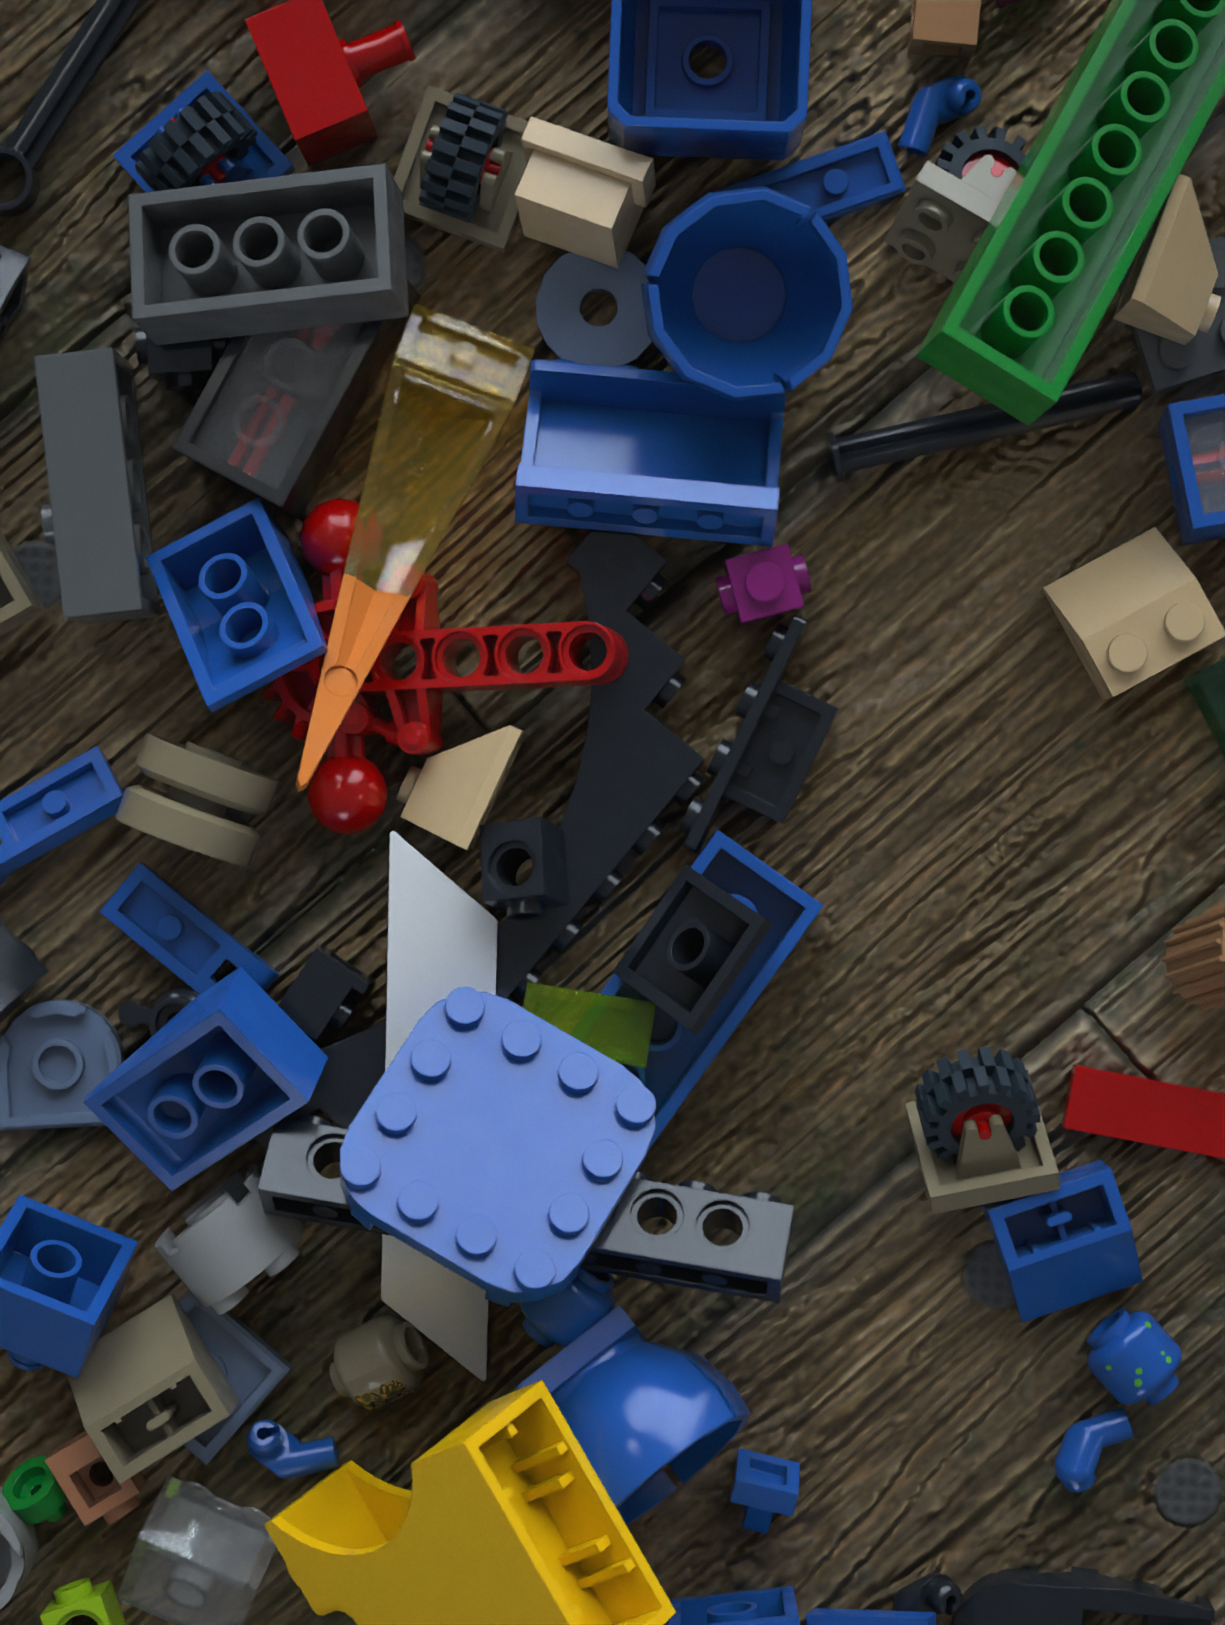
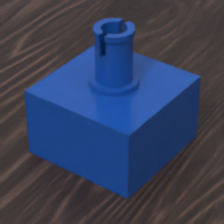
(57, 1285)

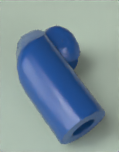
(935, 106)
(1083, 1447)
(287, 1455)

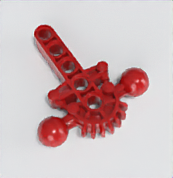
(348, 789)

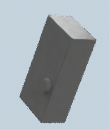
(268, 255)
(96, 487)

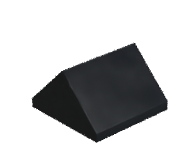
(692, 949)

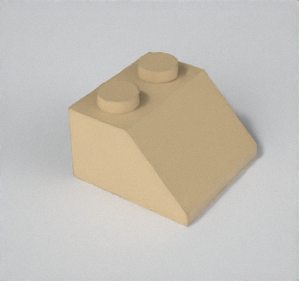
(1133, 613)

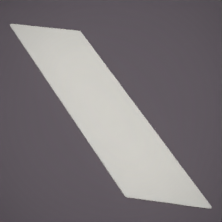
(434, 945)

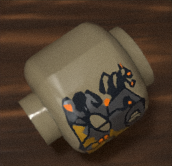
(378, 1361)

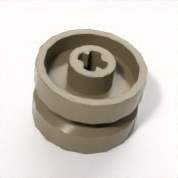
(197, 801)

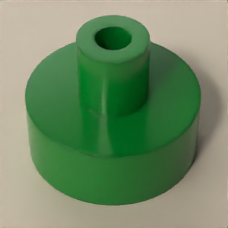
(35, 1492)

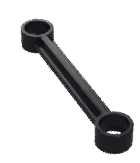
(62, 93)

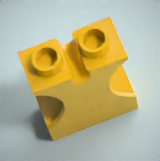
(493, 1533)

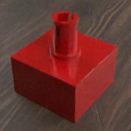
(321, 76)

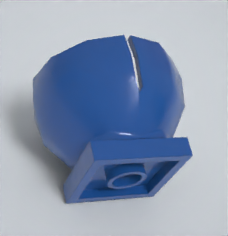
(747, 293)
(641, 1409)

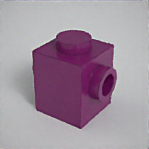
(763, 584)

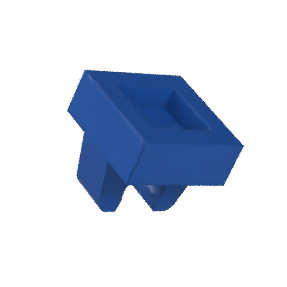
(764, 1487)

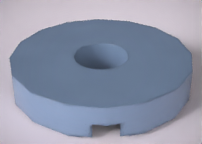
(567, 332)

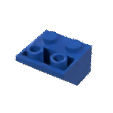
(1065, 1242)

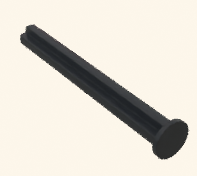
(976, 425)

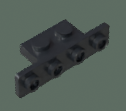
(772, 748)

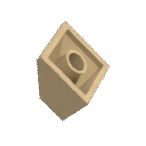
(1173, 272)
(460, 786)

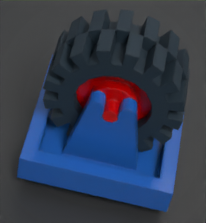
(201, 142)

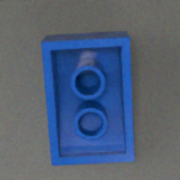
(238, 603)
(209, 1080)

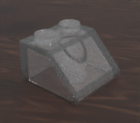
(198, 1558)

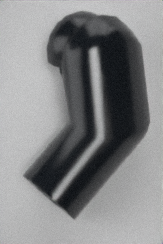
(929, 1594)

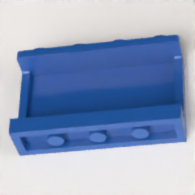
(647, 455)

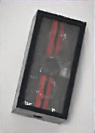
(286, 405)

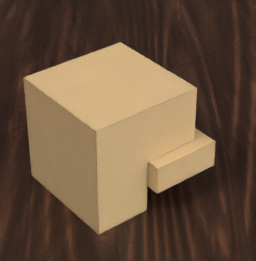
(581, 192)

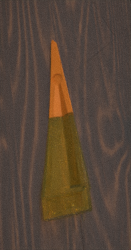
(433, 434)

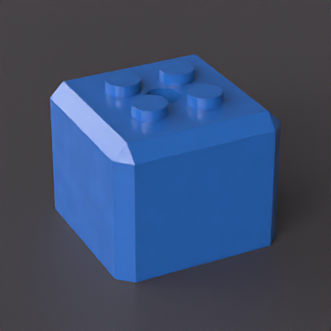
(744, 113)

